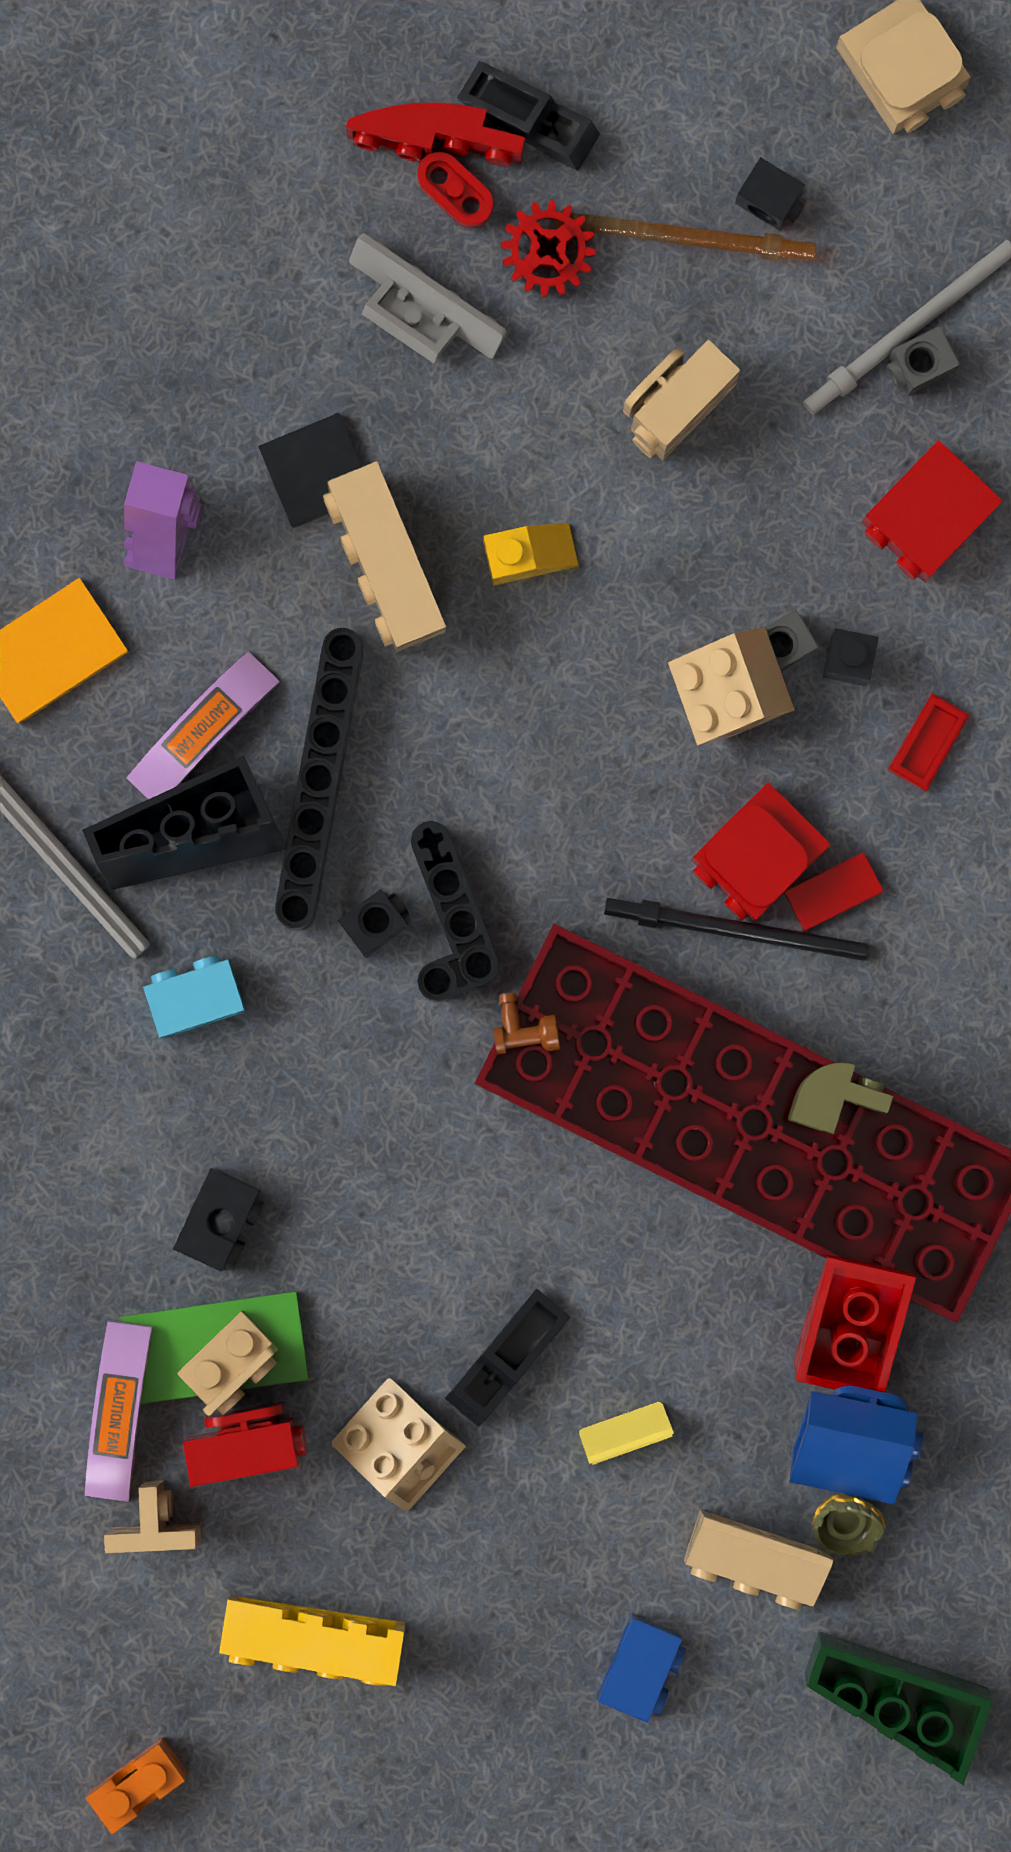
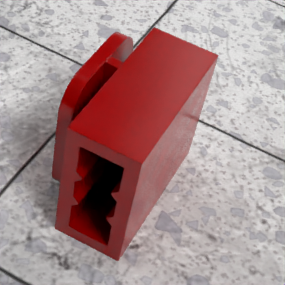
(930, 512)
(758, 853)
(245, 1446)

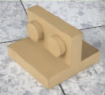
(153, 1533)

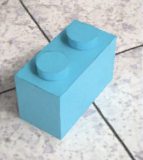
(194, 997)

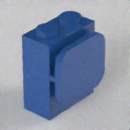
(856, 1444)

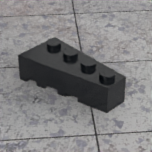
(186, 829)

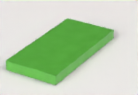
(185, 1331)

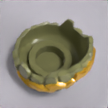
(847, 1525)

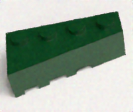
(905, 1701)

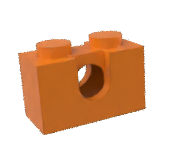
(156, 1776)

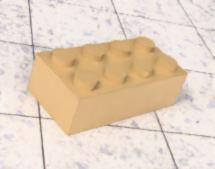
(386, 558)

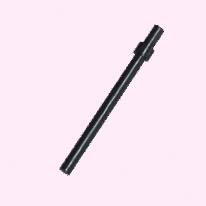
(650, 913)

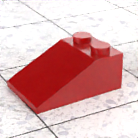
(853, 1325)

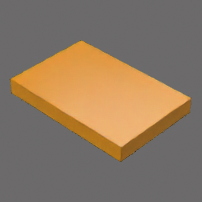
(54, 650)

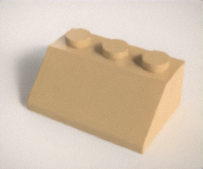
(757, 1560)

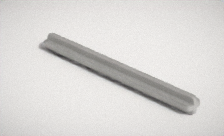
(71, 872)

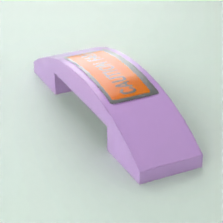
(203, 726)
(117, 1410)

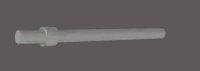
(844, 379)

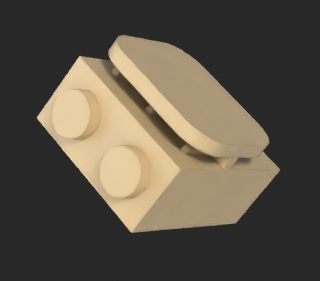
(905, 64)
(678, 398)

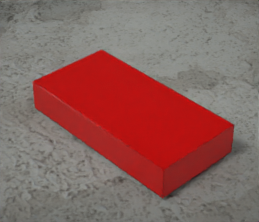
(928, 742)
(833, 891)

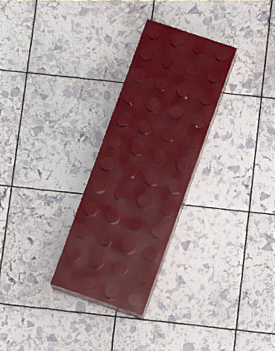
(709, 1110)

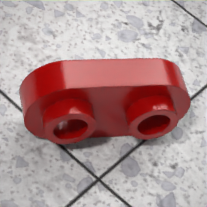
(455, 190)

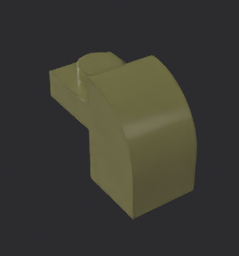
(824, 1092)

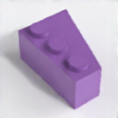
(159, 513)

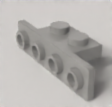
(418, 307)

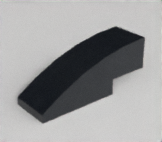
(530, 114)
(507, 1358)

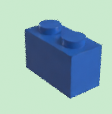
(640, 1669)

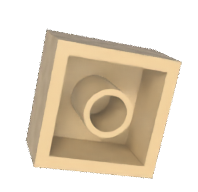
(731, 685)

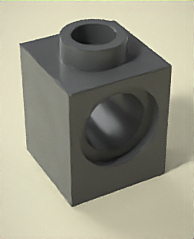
(936, 348)
(799, 637)

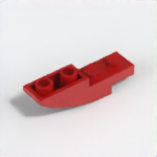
(417, 128)

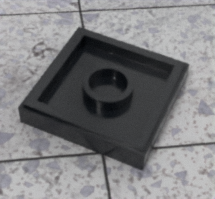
(305, 463)

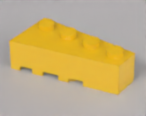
(312, 1640)

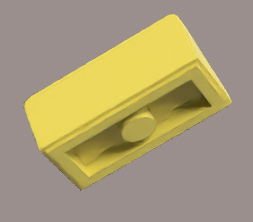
(626, 1433)

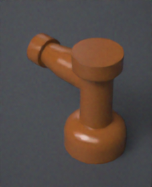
(512, 1034)

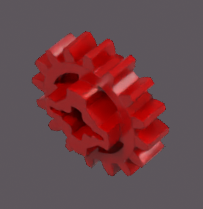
(563, 235)

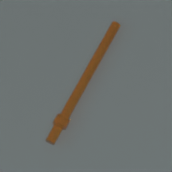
(769, 246)

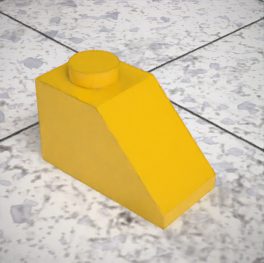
(529, 552)

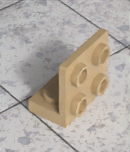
(228, 1362)
(397, 1445)

